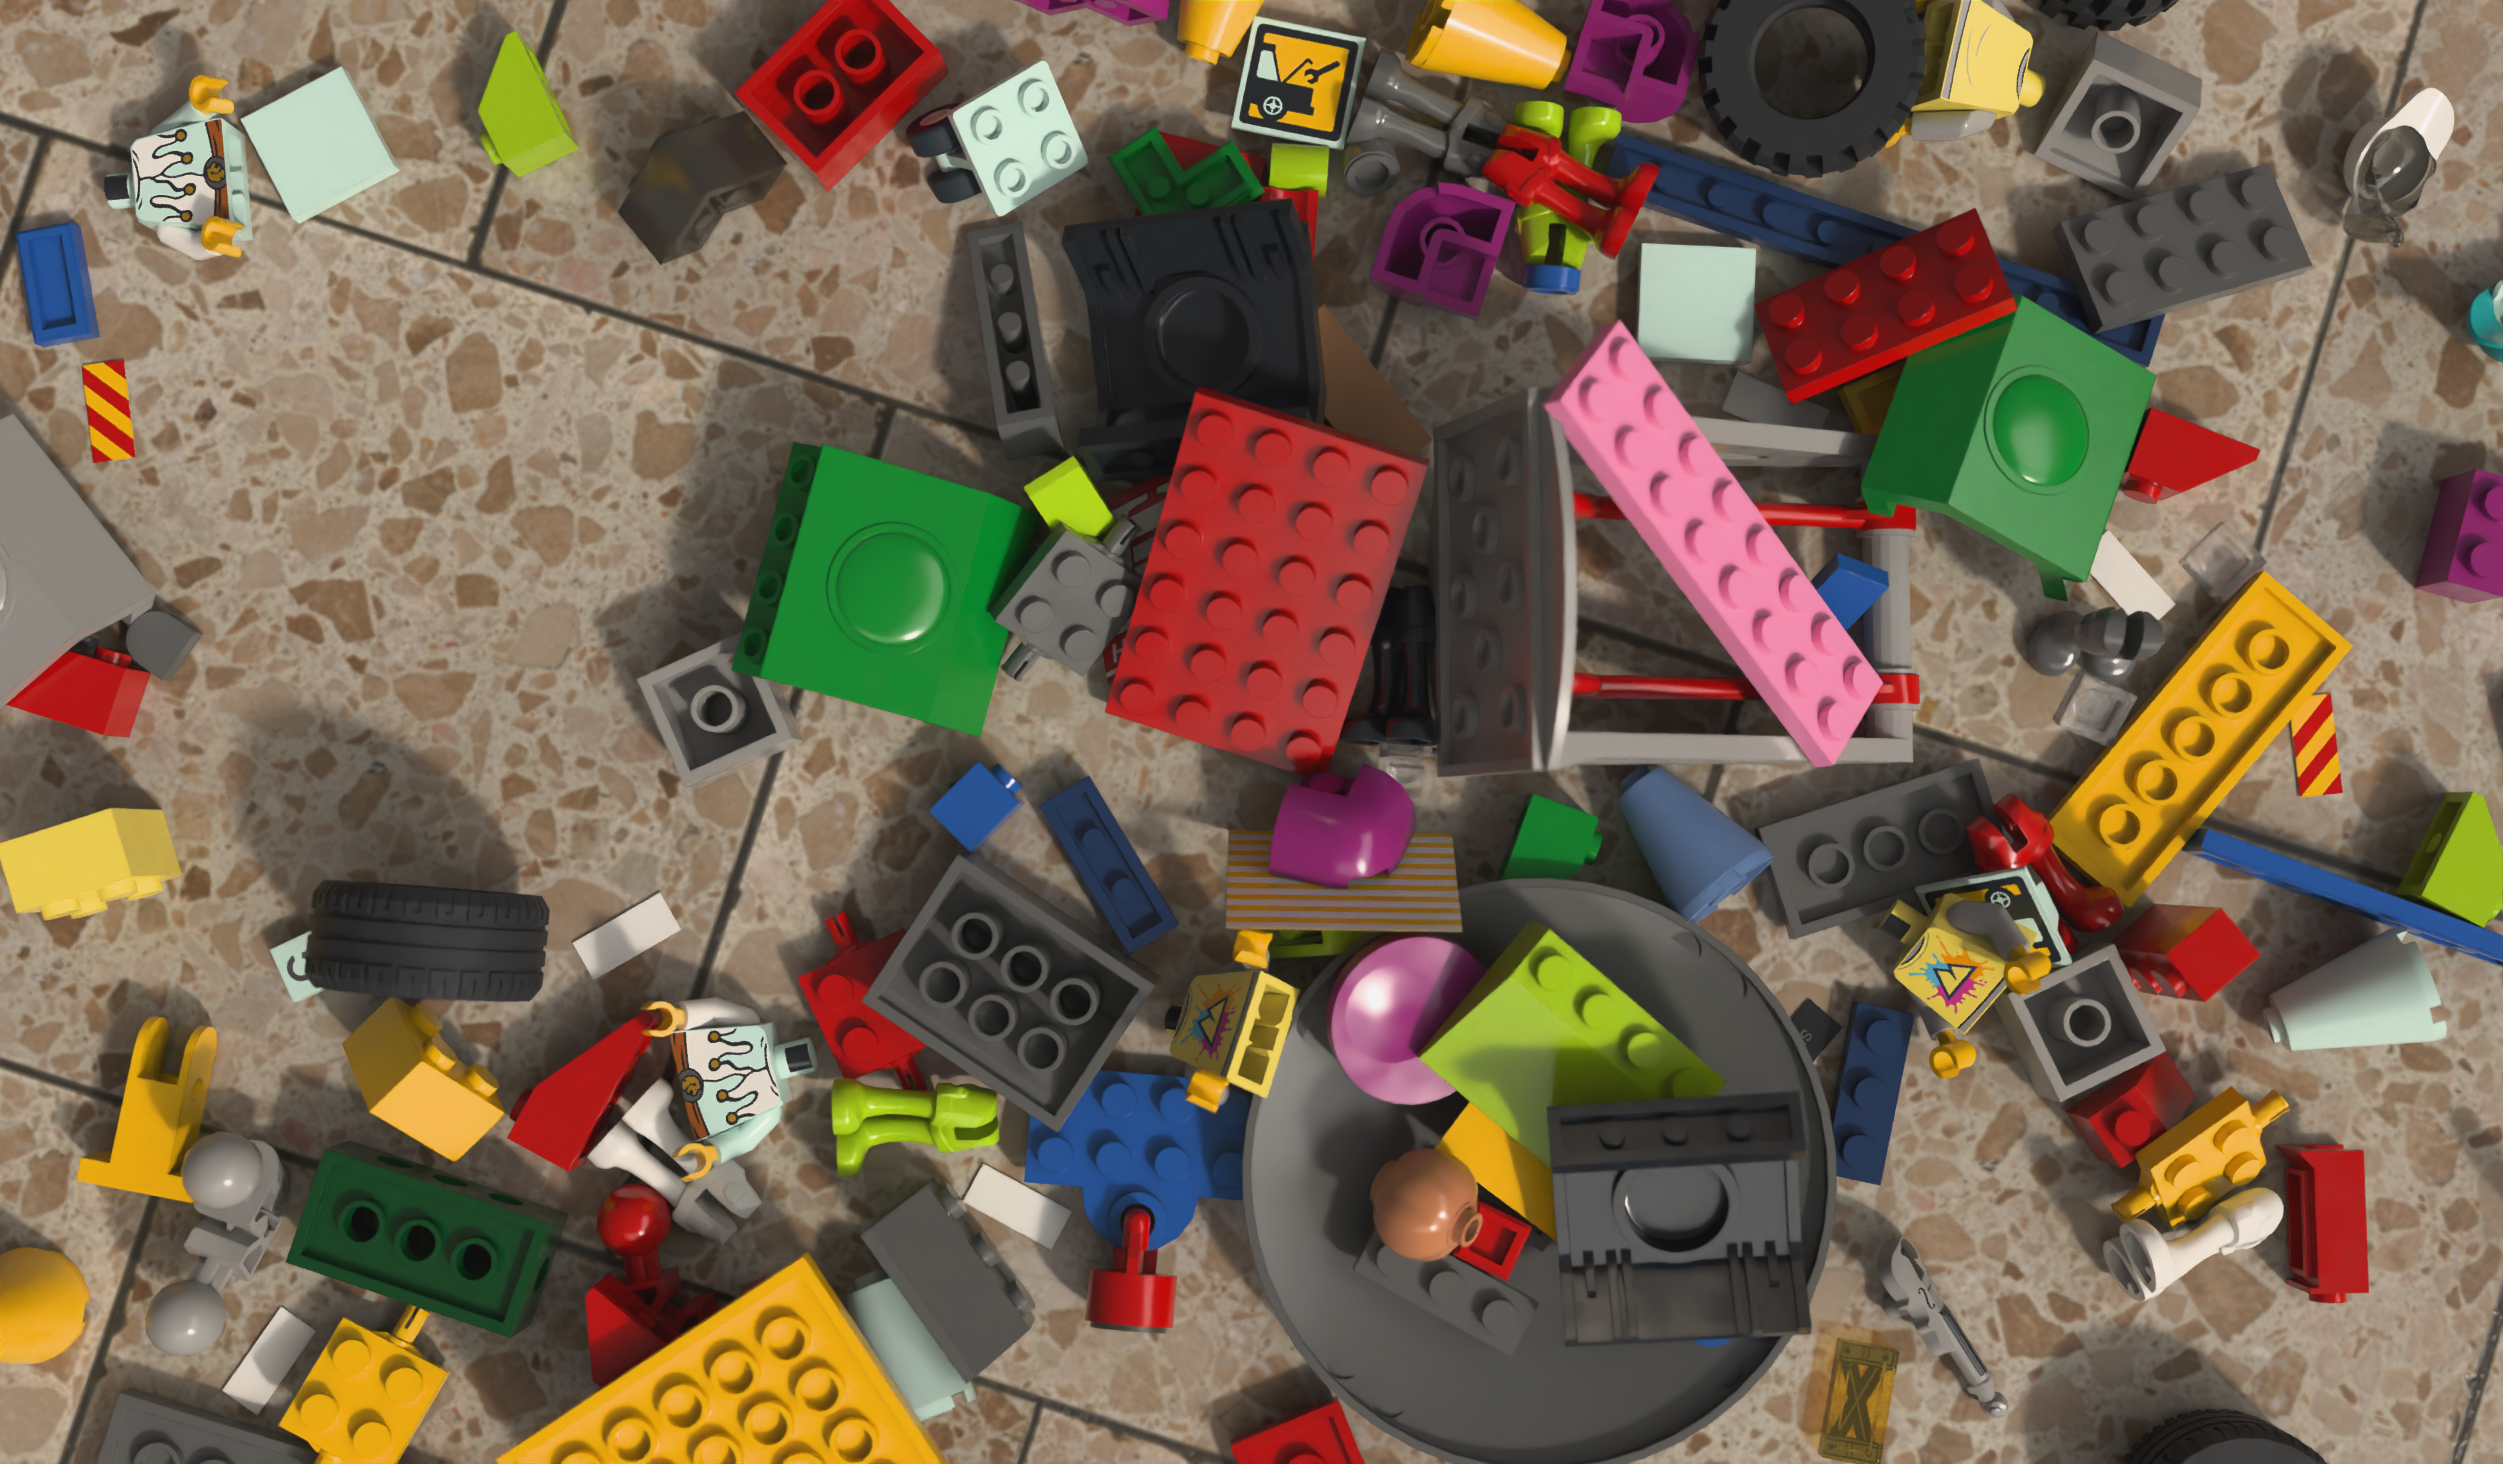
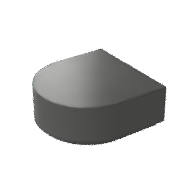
(161, 642)

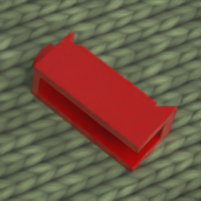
(2326, 1220)

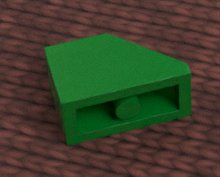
(1550, 841)

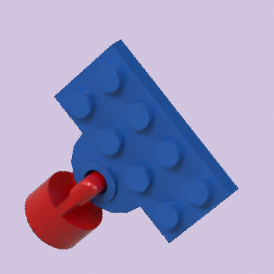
(1141, 1171)

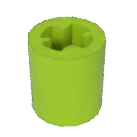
(1299, 167)

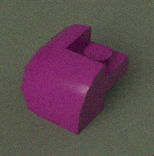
(1634, 57)
(1442, 248)
(1342, 828)

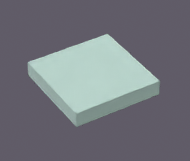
(320, 145)
(1695, 303)

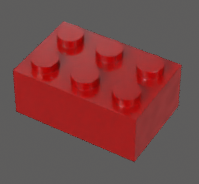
(842, 84)

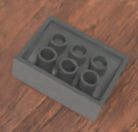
(1011, 989)

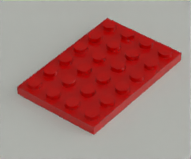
(1264, 583)

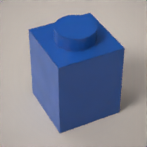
(979, 804)

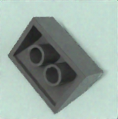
(951, 1277)

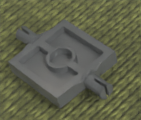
(1070, 598)

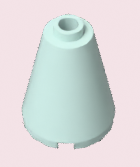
(2359, 999)
(906, 1347)

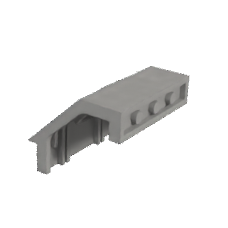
(56, 565)

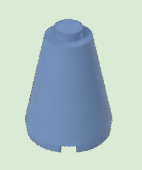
(1688, 842)

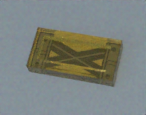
(1858, 1402)

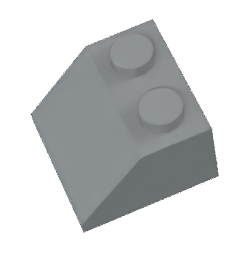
(2119, 117)

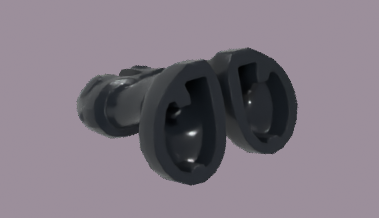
(1401, 635)

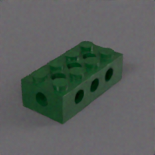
(397, 1261)

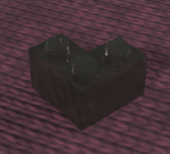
(696, 181)

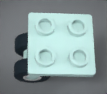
(1001, 141)

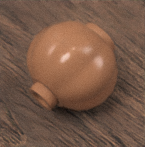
(1425, 1204)

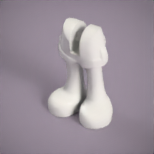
(691, 1199)
(2148, 1264)

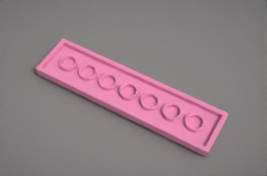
(1714, 542)

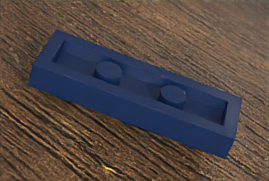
(1109, 864)
(1868, 1089)

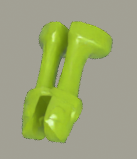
(1587, 131)
(945, 1117)

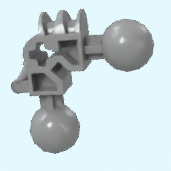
(244, 1202)

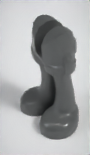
(1457, 155)
(2106, 637)

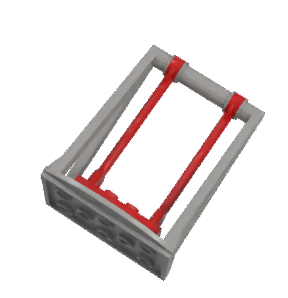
(1509, 600)

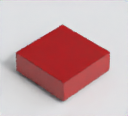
(1497, 1242)

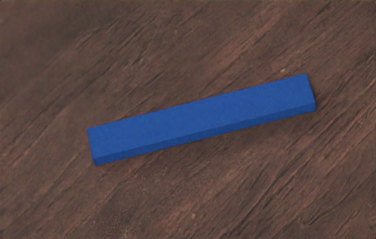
(2346, 894)

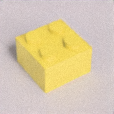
(89, 862)

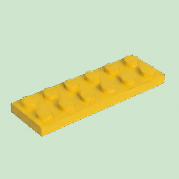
(2194, 738)

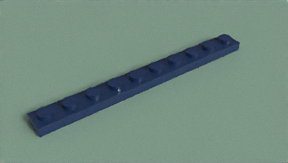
(1829, 232)

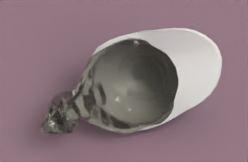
(2392, 163)

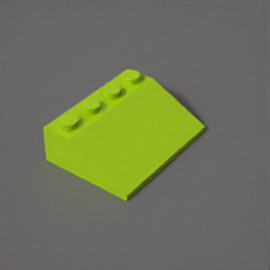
(1557, 1034)

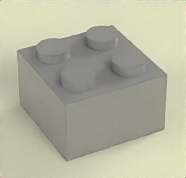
(717, 717)
(2080, 1024)

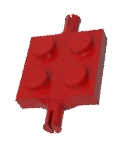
(855, 1032)

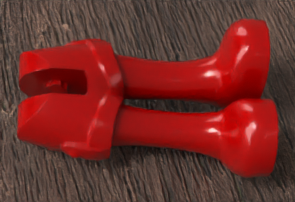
(1531, 162)
(2080, 905)

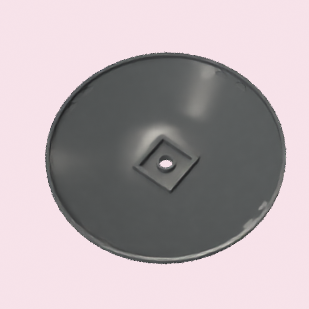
(1424, 1380)

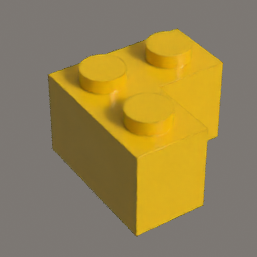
(418, 1080)

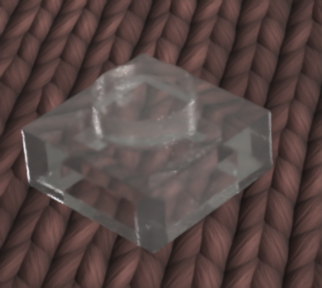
(2222, 562)
(2094, 708)
(1411, 767)

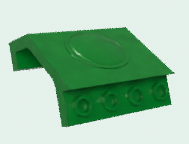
(2014, 437)
(884, 588)

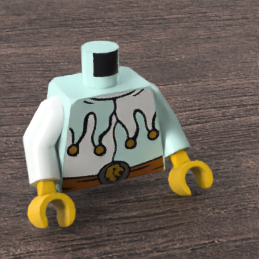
(190, 177)
(729, 1075)

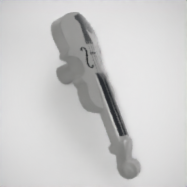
(1916, 1294)

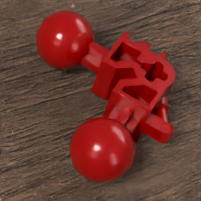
(634, 1225)

